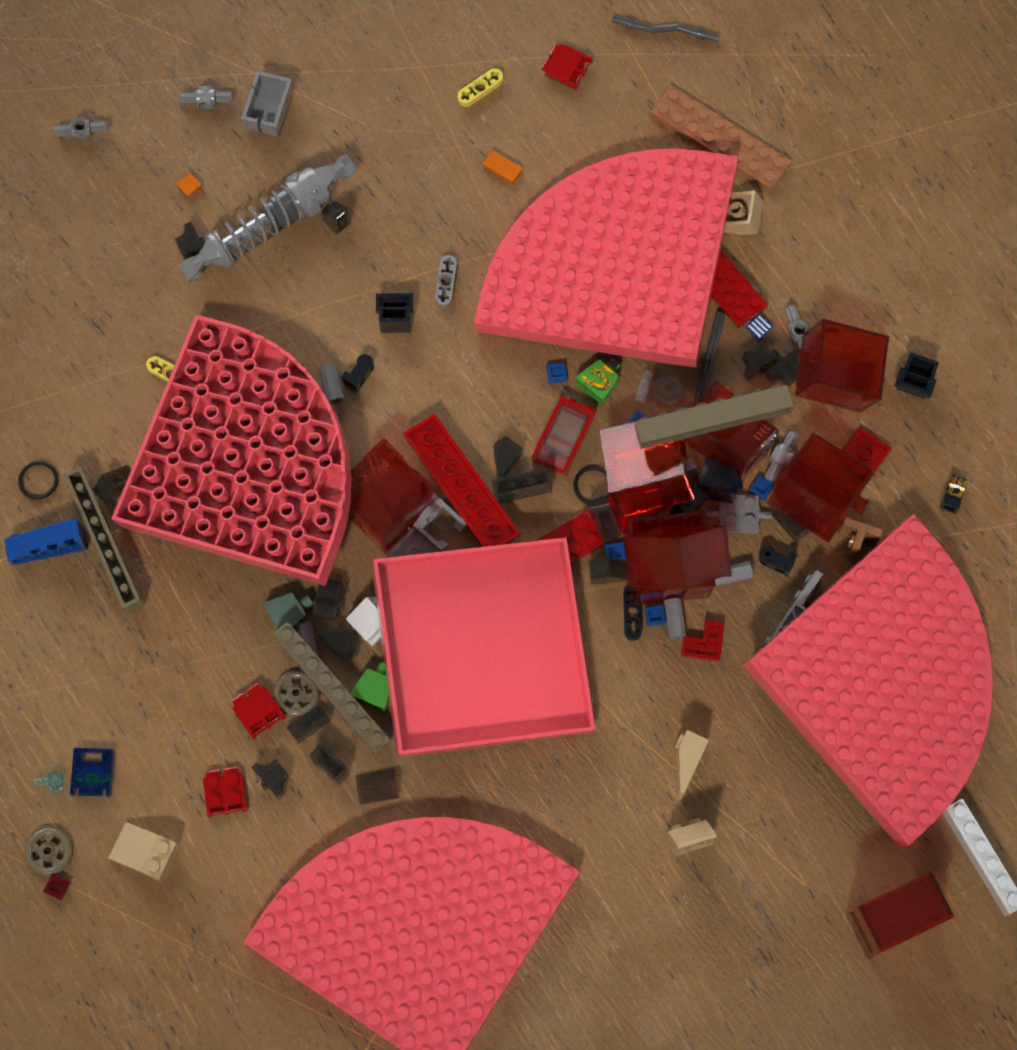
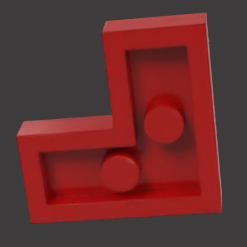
(707, 648)

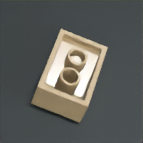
(744, 213)
(689, 753)
(690, 837)
(144, 851)

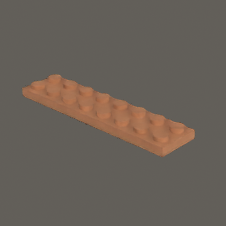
(720, 136)

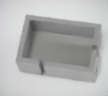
(267, 103)

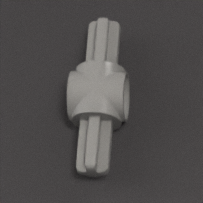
(206, 97)
(72, 128)
(795, 323)
(781, 456)

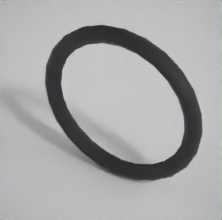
(578, 476)
(40, 496)

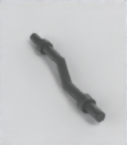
(700, 33)

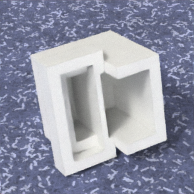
(366, 620)

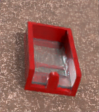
(563, 435)

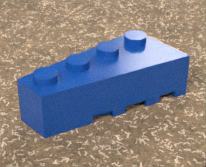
(46, 542)

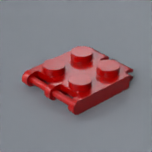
(566, 65)
(257, 710)
(224, 791)

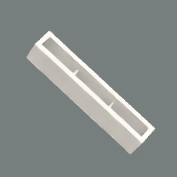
(982, 856)

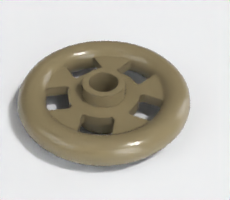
(296, 709)
(57, 864)

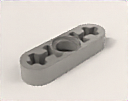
(449, 288)

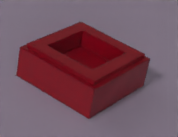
(57, 887)

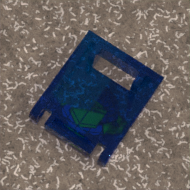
(92, 776)

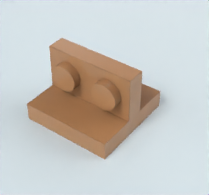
(858, 534)

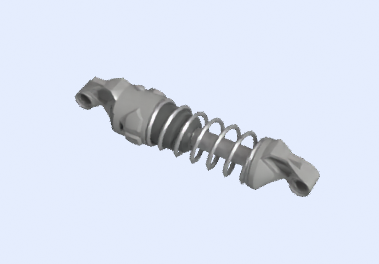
(299, 197)

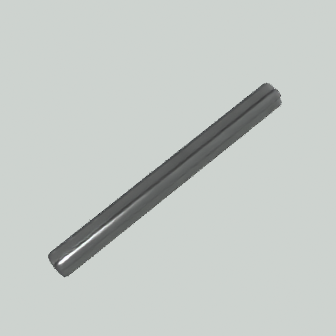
(710, 355)

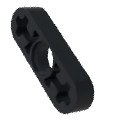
(627, 627)

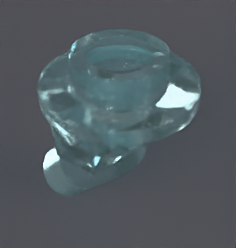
(54, 781)

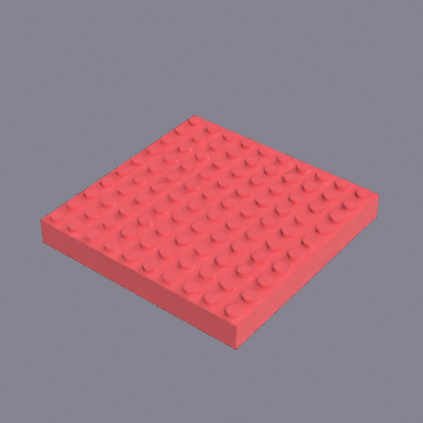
(482, 647)

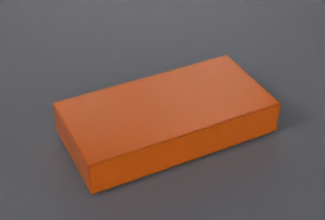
(502, 167)

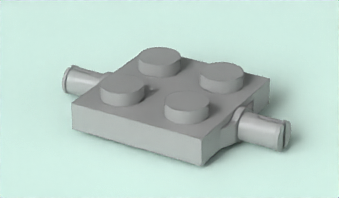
(742, 515)

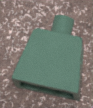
(288, 609)

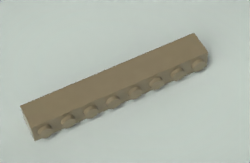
(713, 416)
(103, 540)
(331, 688)

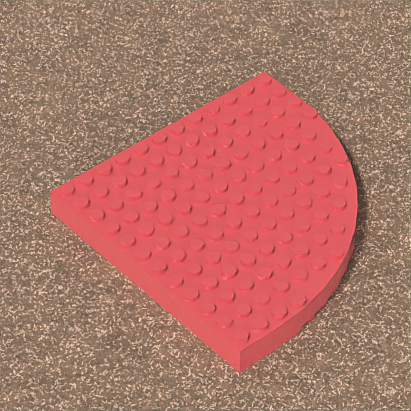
(616, 257)
(243, 458)
(889, 680)
(415, 925)

